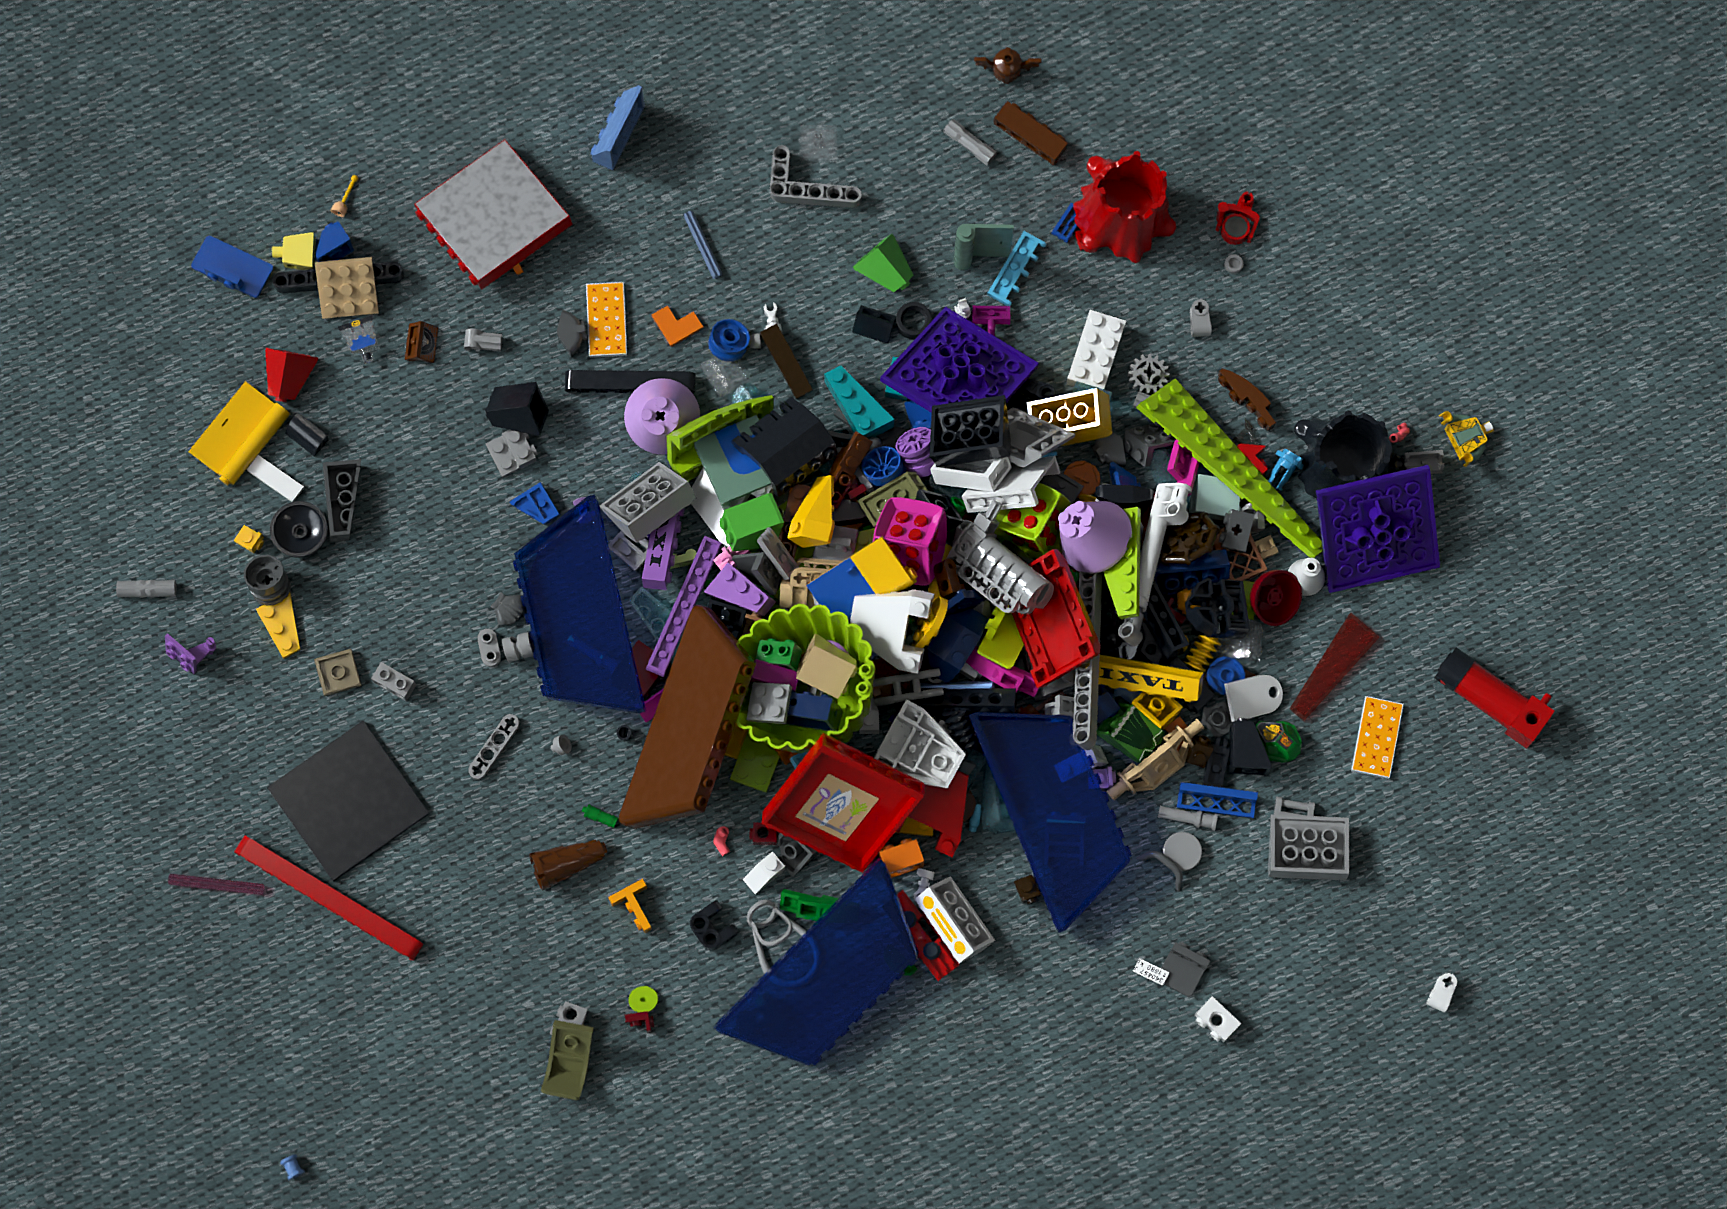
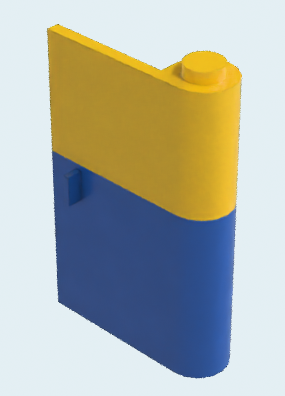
(866, 572)

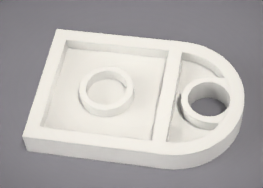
(1251, 696)

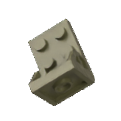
(902, 486)

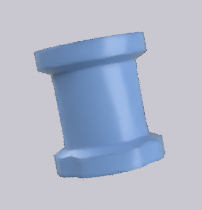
(292, 1167)

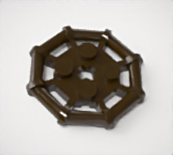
(1180, 550)

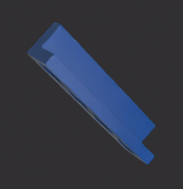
(1217, 792)

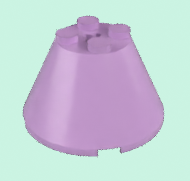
(655, 397)
(1094, 535)

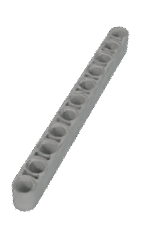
(1091, 673)

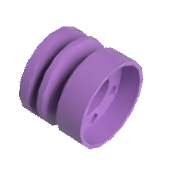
(915, 451)

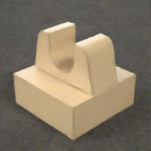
(1266, 547)

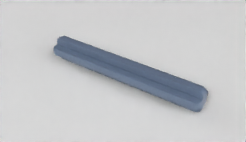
(702, 244)

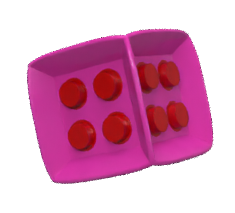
(915, 534)

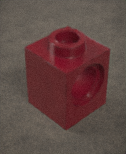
(771, 839)

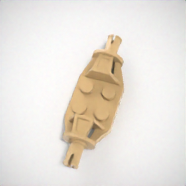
(1159, 764)

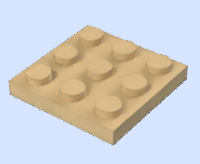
(346, 287)

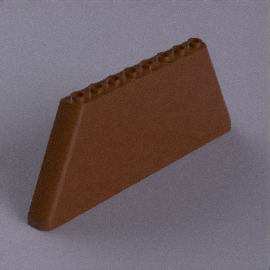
(690, 724)

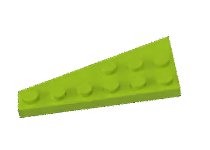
(1124, 576)

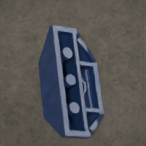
(955, 642)

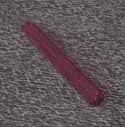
(216, 884)

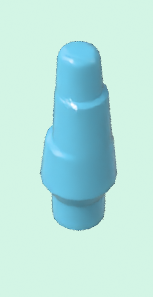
(975, 818)

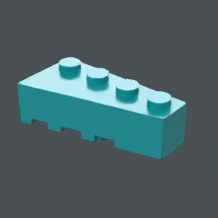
(857, 405)

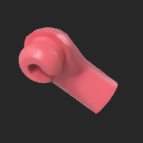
(1403, 432)
(720, 839)

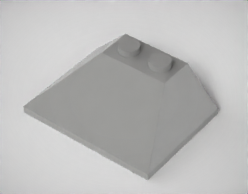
(1033, 437)

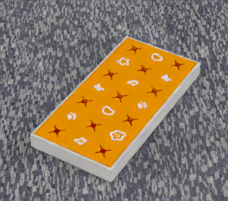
(606, 319)
(1377, 737)

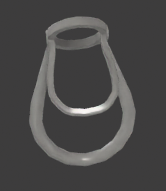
(757, 938)

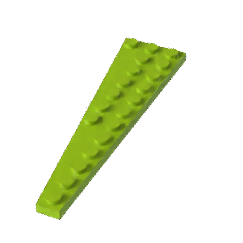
(1195, 429)

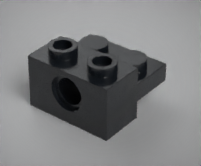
(729, 613)

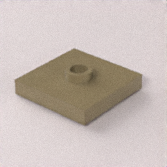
(337, 672)

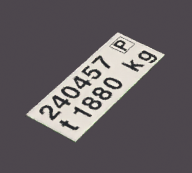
(1151, 971)

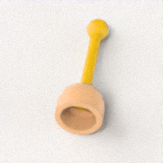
(340, 206)

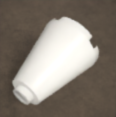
(1309, 575)

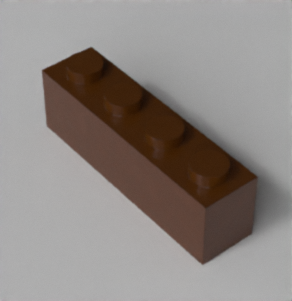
(1030, 132)

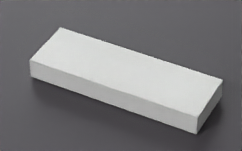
(275, 478)

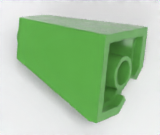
(886, 265)

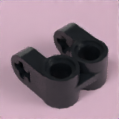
(708, 930)

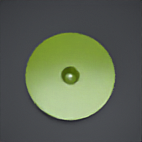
(643, 999)

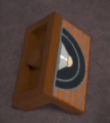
(421, 342)

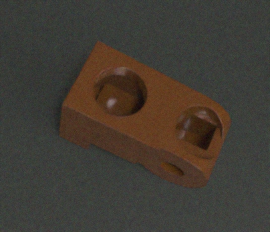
(947, 578)

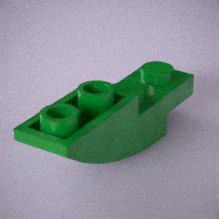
(805, 905)

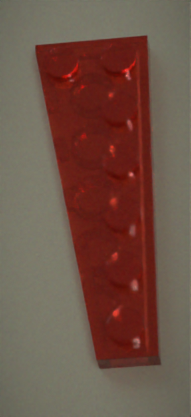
(1340, 657)

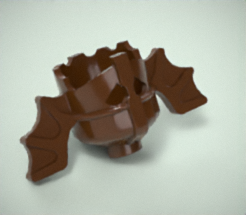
(1007, 70)

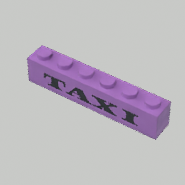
(660, 554)

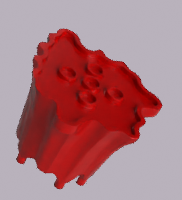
(1123, 206)

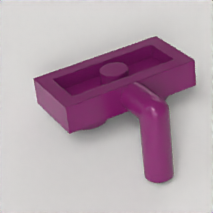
(991, 315)

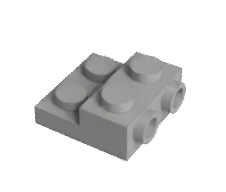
(511, 452)

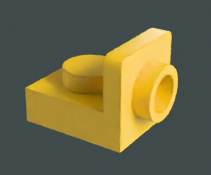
(249, 539)

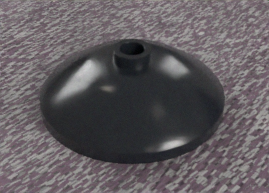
(295, 517)

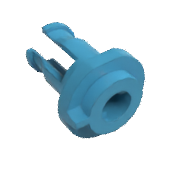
(1288, 461)

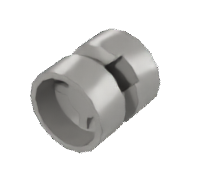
(517, 647)

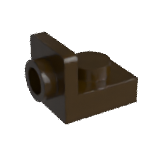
(1027, 889)

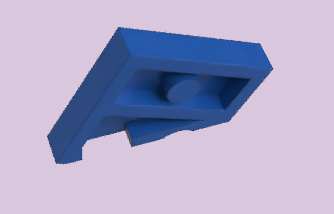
(537, 504)

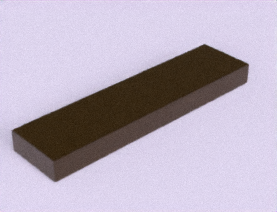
(786, 361)

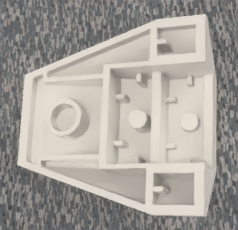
(920, 747)

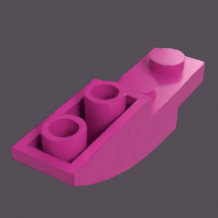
(1002, 676)

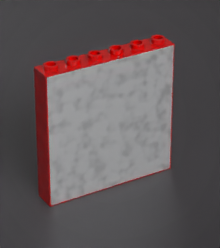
(492, 214)

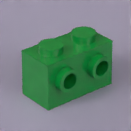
(782, 654)

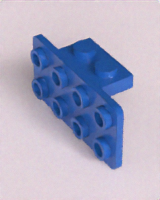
(232, 267)

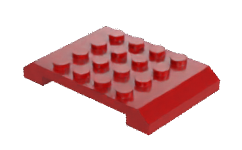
(1061, 632)

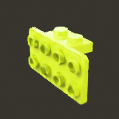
(1002, 639)

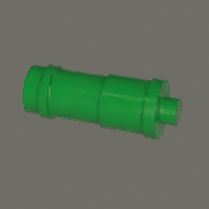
(598, 815)

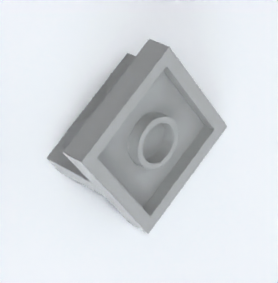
(841, 545)

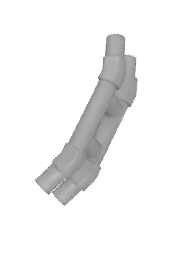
(916, 694)

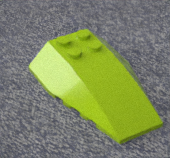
(680, 442)

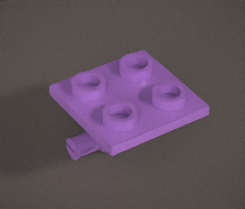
(191, 657)

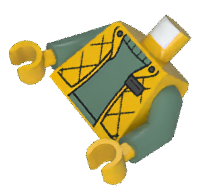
(1466, 435)

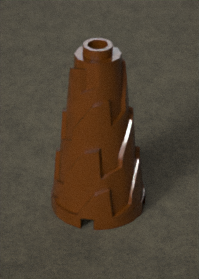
(562, 862)

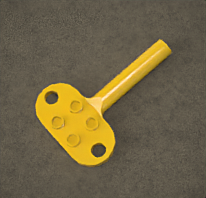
(930, 626)

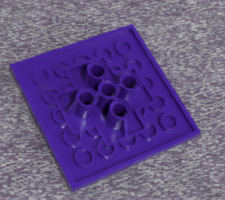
(957, 364)
(1378, 528)

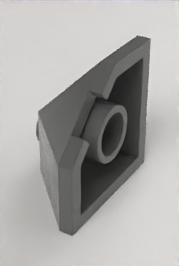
(794, 854)

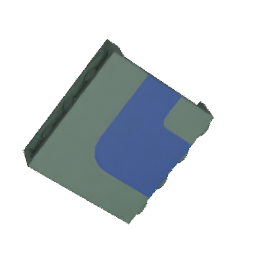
(728, 469)

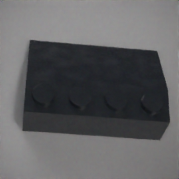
(970, 431)

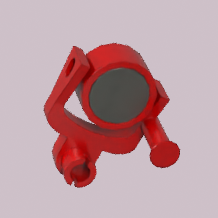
(1236, 226)

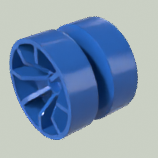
(882, 466)

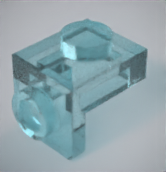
(744, 393)

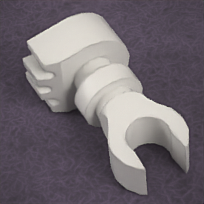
(963, 308)
(772, 319)
(923, 884)

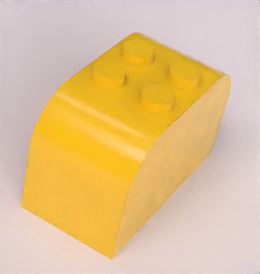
(1081, 413)

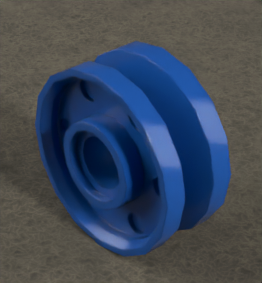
(721, 334)

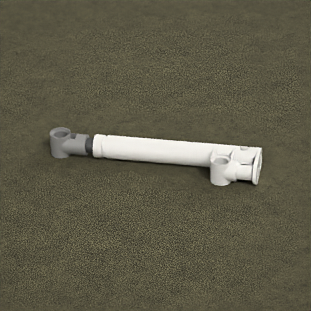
(1167, 509)

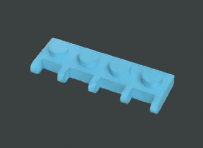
(1015, 267)

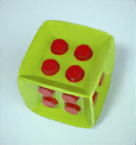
(1036, 527)

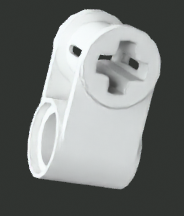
(1442, 995)

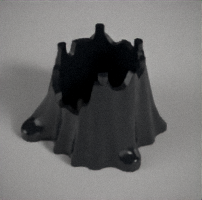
(1344, 451)

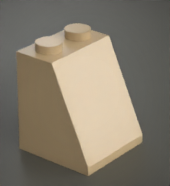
(826, 667)

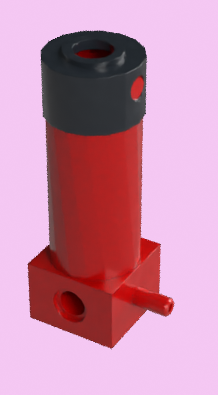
(1495, 697)

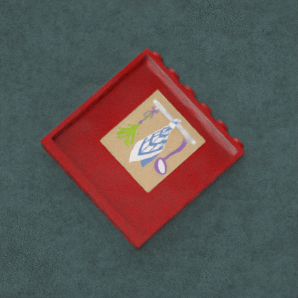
(843, 803)

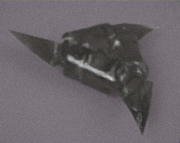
(1248, 430)

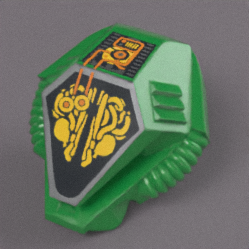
(1280, 740)

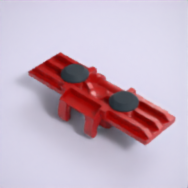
(933, 954)

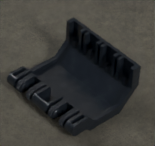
(787, 445)

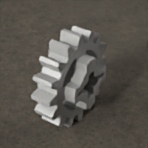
(1156, 374)

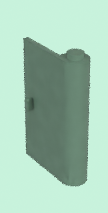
(981, 240)

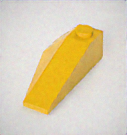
(814, 520)

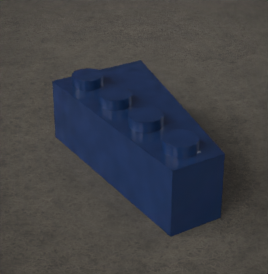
(1180, 576)

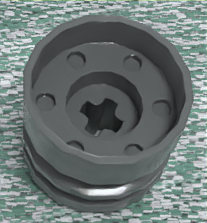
(267, 580)

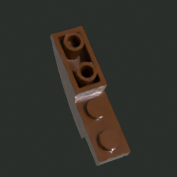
(1244, 391)
(846, 465)
(796, 497)

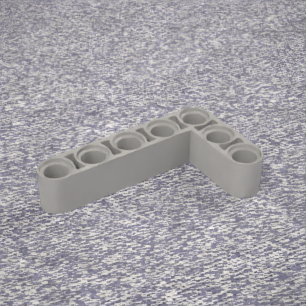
(807, 188)

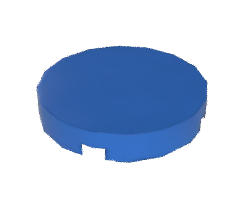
(1224, 671)

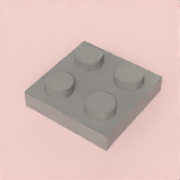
(769, 703)

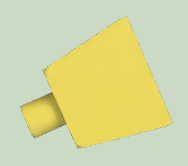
(297, 251)

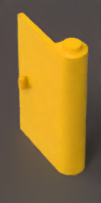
(239, 433)

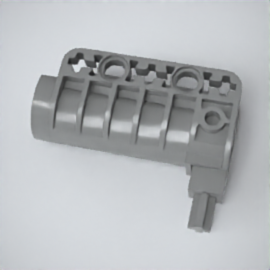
(998, 567)

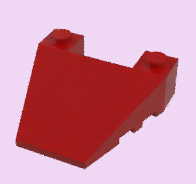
(944, 812)

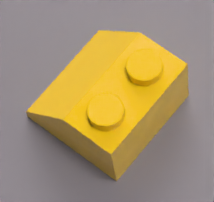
(1158, 708)

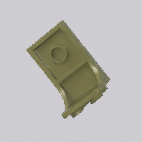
(568, 1060)

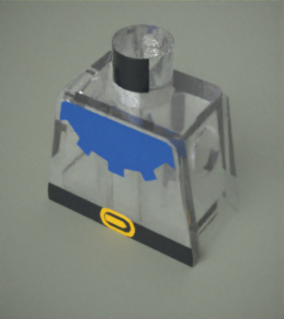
(361, 338)

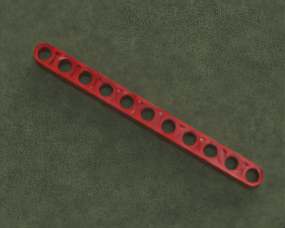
(329, 897)

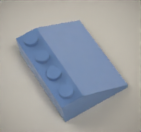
(619, 127)

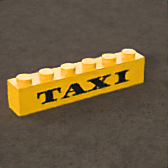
(1150, 678)

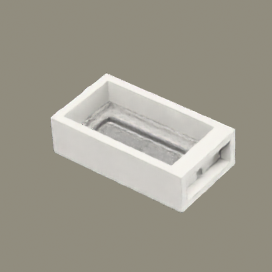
(976, 475)

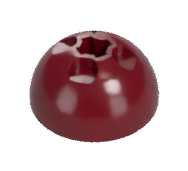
(1276, 597)

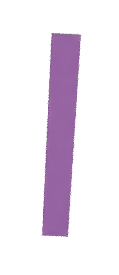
(683, 605)

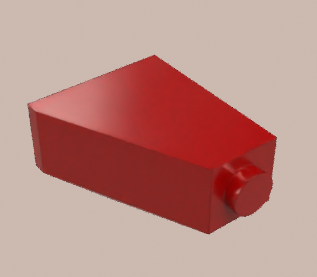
(287, 372)

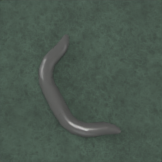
(1166, 861)

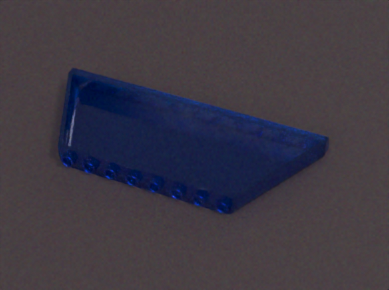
(578, 613)
(1054, 808)
(828, 974)

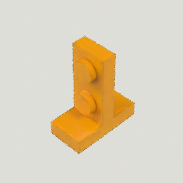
(632, 904)

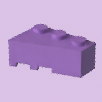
(740, 591)

